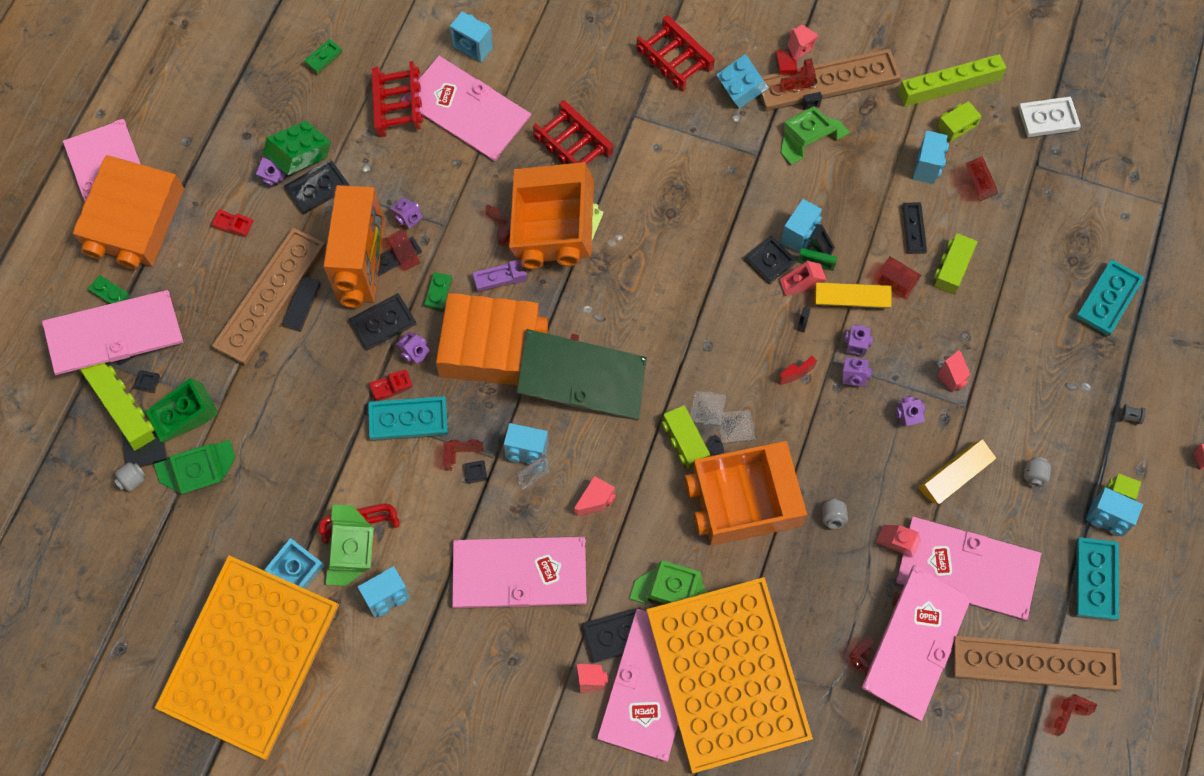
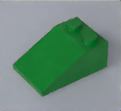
(181, 410)

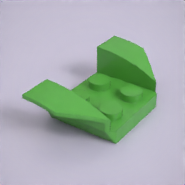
(806, 129)
(349, 545)
(668, 584)

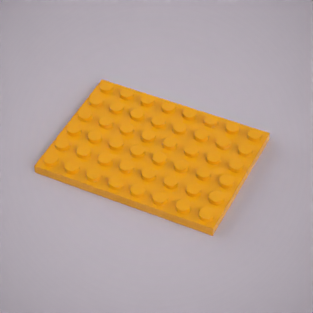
(247, 657)
(728, 675)

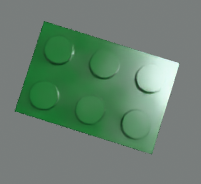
(296, 147)

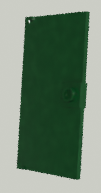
(581, 374)

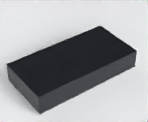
(821, 240)

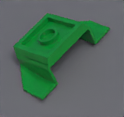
(196, 467)

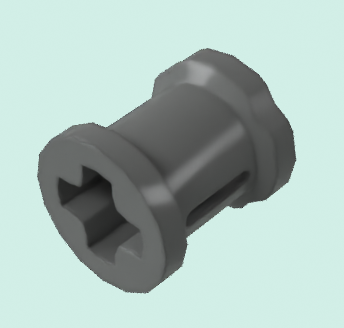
(1133, 414)

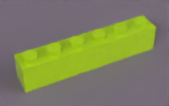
(952, 80)
(119, 404)

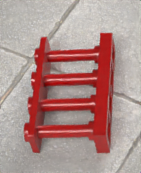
(680, 38)
(380, 94)
(578, 123)

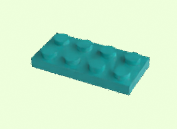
(1110, 297)
(408, 418)
(1097, 579)

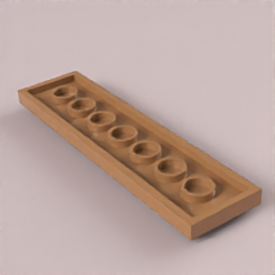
(835, 78)
(268, 296)
(1037, 663)

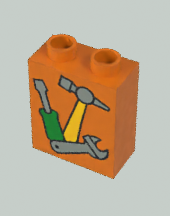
(354, 245)

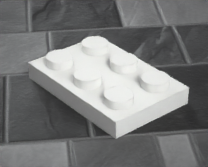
(1049, 117)

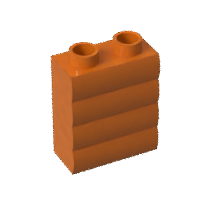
(128, 212)
(552, 214)
(485, 338)
(746, 493)

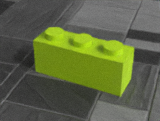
(954, 263)
(684, 436)

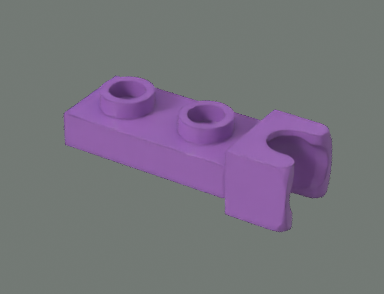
(499, 276)

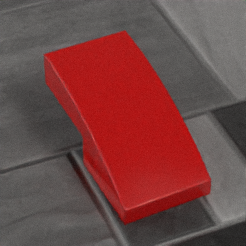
(785, 62)
(231, 223)
(794, 373)
(390, 386)

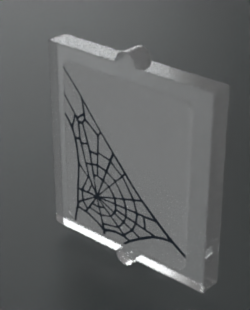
(708, 408)
(737, 427)
(533, 472)

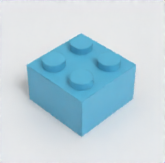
(471, 36)
(742, 81)
(931, 157)
(800, 226)
(525, 443)
(1114, 512)
(295, 565)
(384, 592)

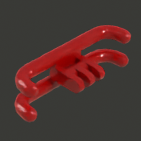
(390, 516)

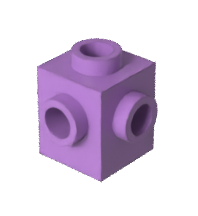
(264, 172)
(406, 212)
(858, 340)
(412, 347)
(856, 371)
(910, 411)

